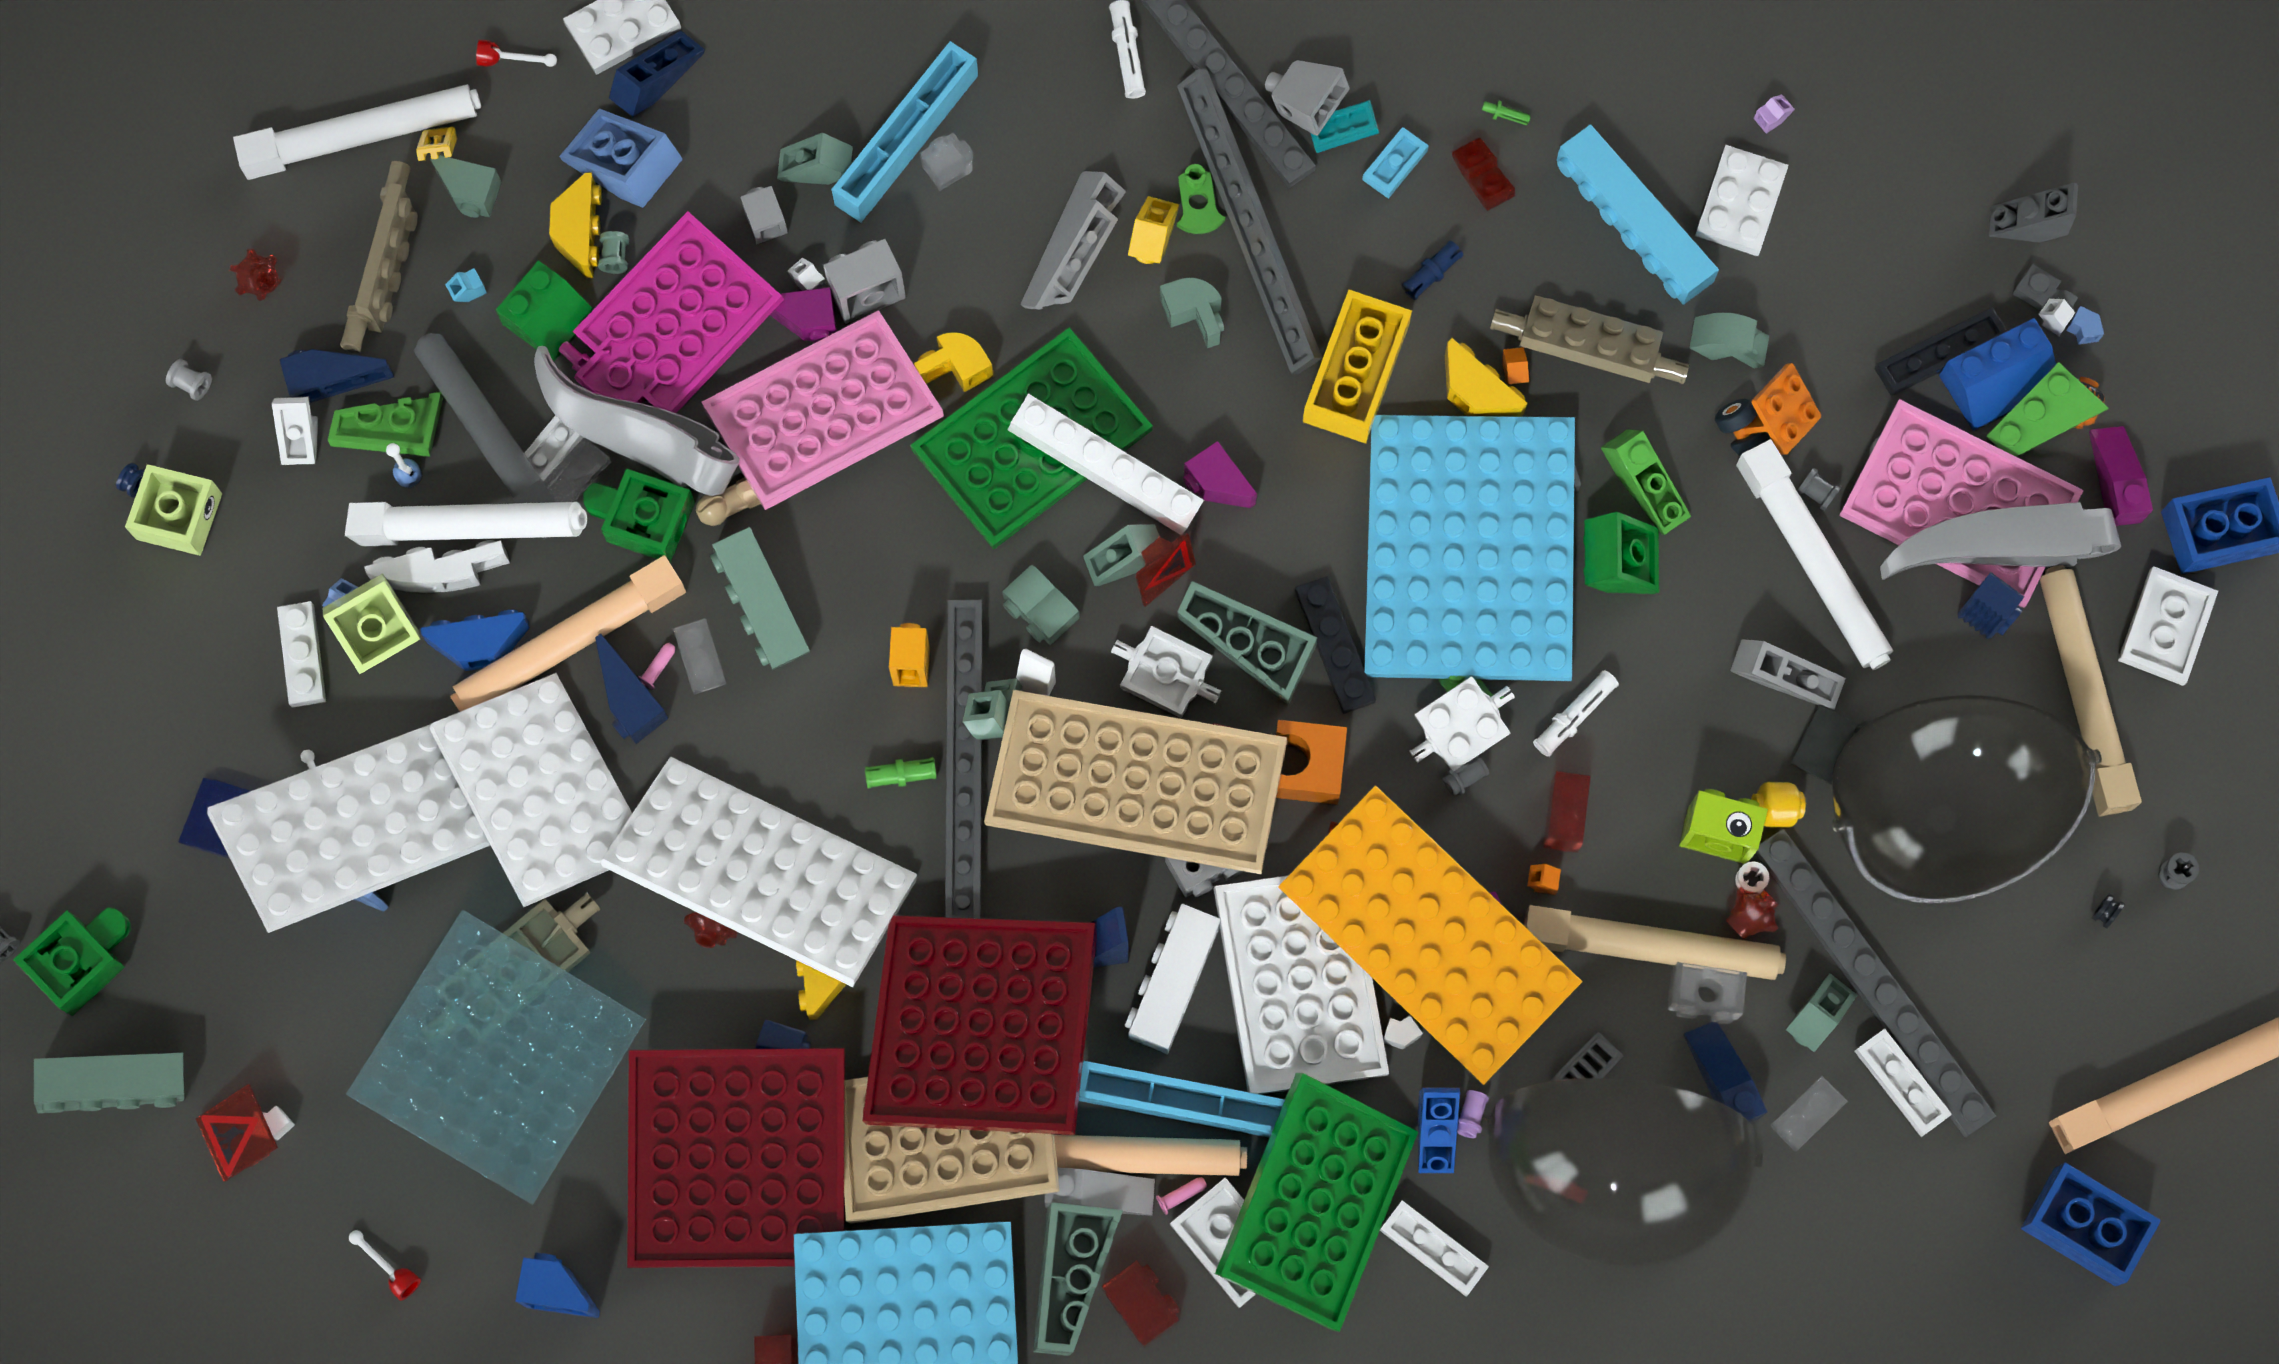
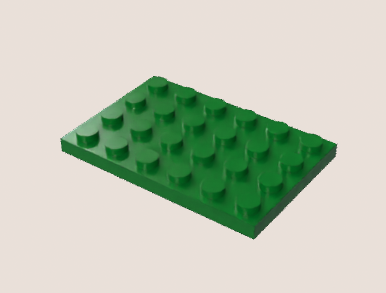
(999, 476)
(1317, 1202)

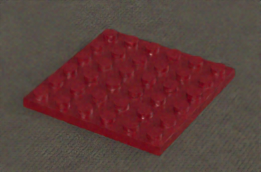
(981, 1024)
(733, 1154)

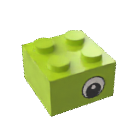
(1723, 826)

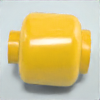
(1783, 803)

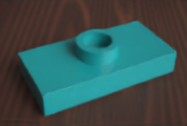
(1347, 126)

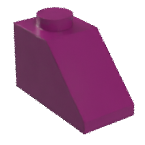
(808, 313)
(1218, 478)

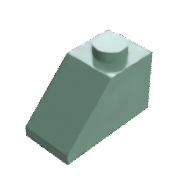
(815, 160)
(469, 185)
(1120, 554)
(1821, 1013)

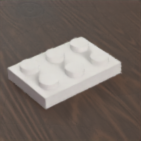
(619, 29)
(1741, 200)
(2168, 626)
(1206, 1231)

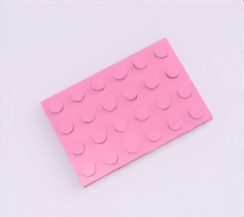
(822, 409)
(1937, 472)

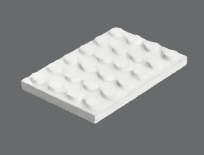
(535, 786)
(1295, 993)

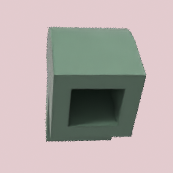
(1192, 300)
(1729, 335)
(988, 710)

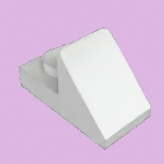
(295, 430)

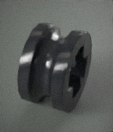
(2108, 910)

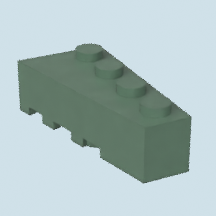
(760, 599)
(1254, 641)
(108, 1082)
(1071, 1266)

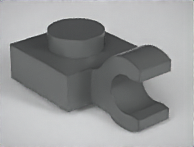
(2039, 287)

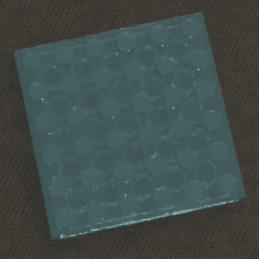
(496, 1057)

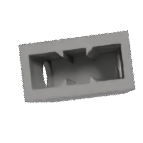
(1308, 93)

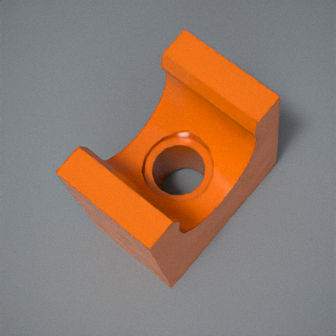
(1325, 754)

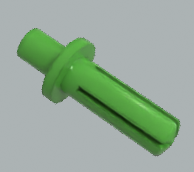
(1505, 112)

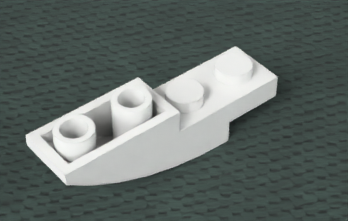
(426, 573)

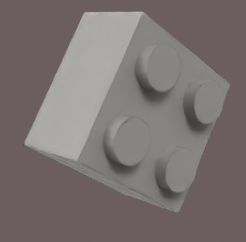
(864, 280)

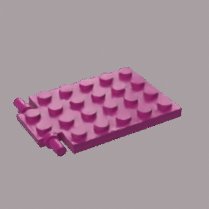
(671, 320)

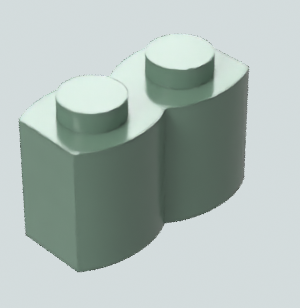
(1039, 605)

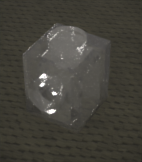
(947, 160)

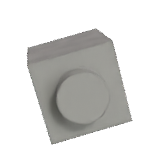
(763, 214)

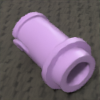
(1472, 1114)

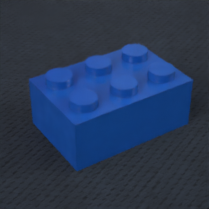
(2223, 525)
(2090, 1224)

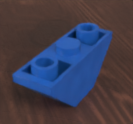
(477, 639)
(1437, 1129)

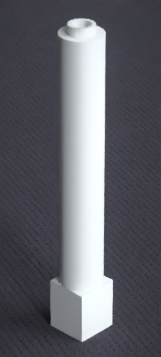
(269, 151)
(1769, 479)
(386, 525)

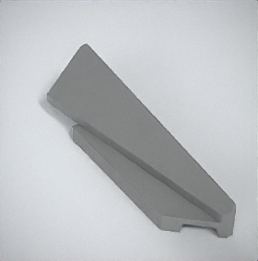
(1075, 241)

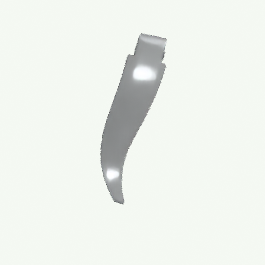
(647, 434)
(2011, 537)

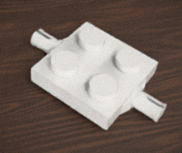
(1166, 671)
(1462, 724)

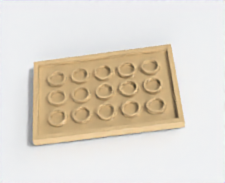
(933, 1169)

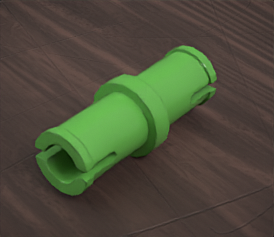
(900, 772)

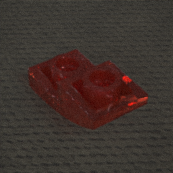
(1482, 174)

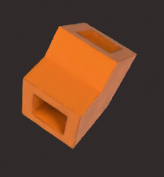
(1515, 366)
(1544, 878)

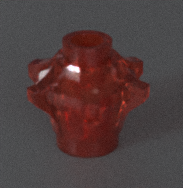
(256, 275)
(1753, 913)
(708, 931)

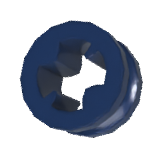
(130, 479)

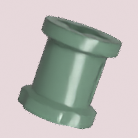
(613, 252)

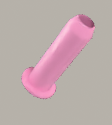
(657, 665)
(1181, 1194)

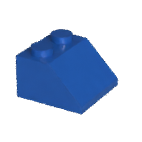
(552, 1287)

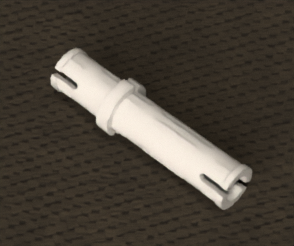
(1125, 35)
(1565, 723)

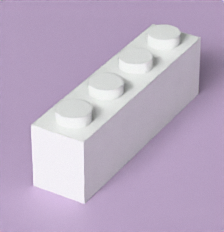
(1173, 979)

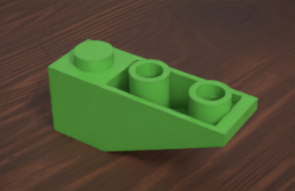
(1646, 479)

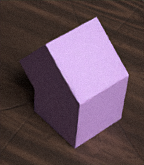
(1773, 113)

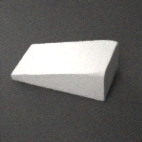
(1036, 673)

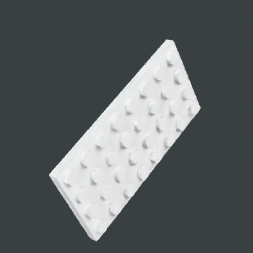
(347, 828)
(760, 871)

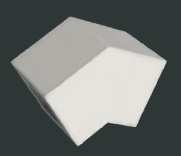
(806, 275)
(2056, 315)
(1402, 1033)
(278, 1122)

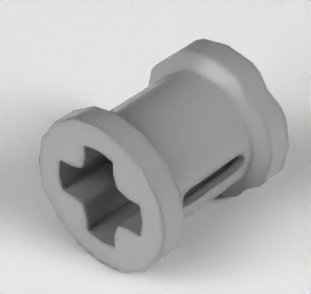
(188, 379)

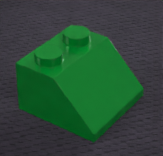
(543, 309)
(1621, 554)

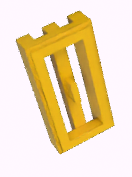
(440, 143)

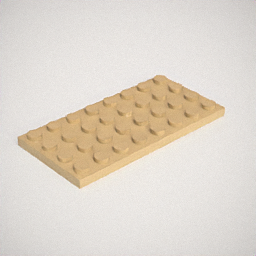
(1136, 781)

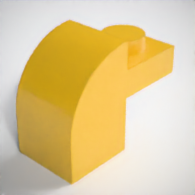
(956, 354)

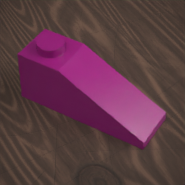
(2120, 476)

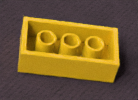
(1357, 366)

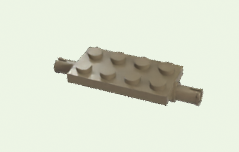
(384, 260)
(1591, 340)
(554, 933)

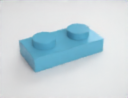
(1395, 162)

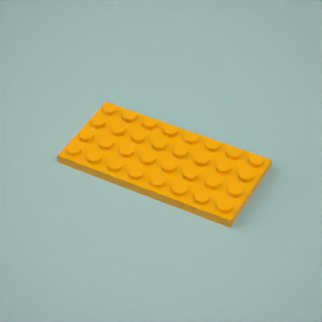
(1430, 935)

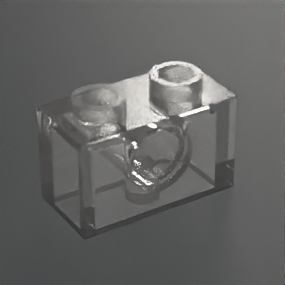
(1726, 984)

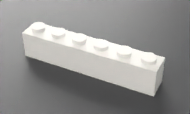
(1105, 464)

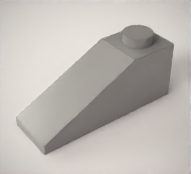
(1787, 673)
(1104, 1190)

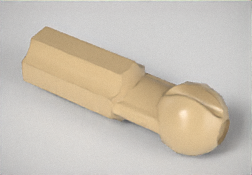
(716, 508)

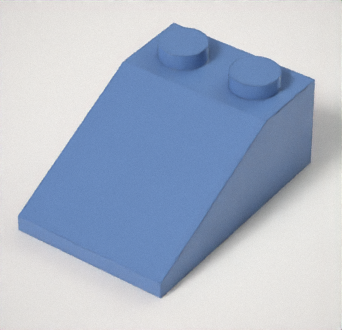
(623, 156)

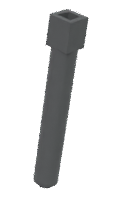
(481, 421)

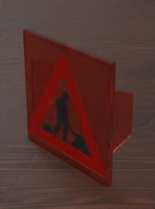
(1164, 566)
(236, 1133)

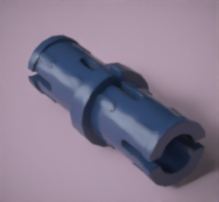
(1432, 270)

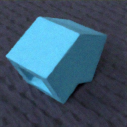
(465, 286)

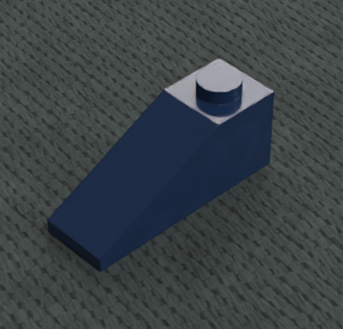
(653, 73)
(327, 374)
(629, 701)
(1111, 939)
(1724, 1071)

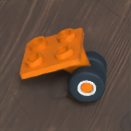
(1783, 414)

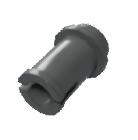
(1458, 780)

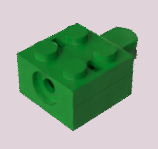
(641, 513)
(74, 958)

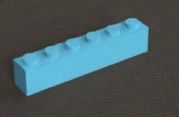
(905, 132)
(1636, 215)
(1179, 1099)

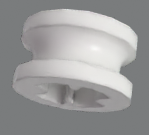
(1759, 869)

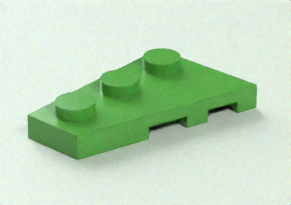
(2045, 412)
(374, 427)

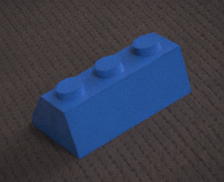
(1998, 373)

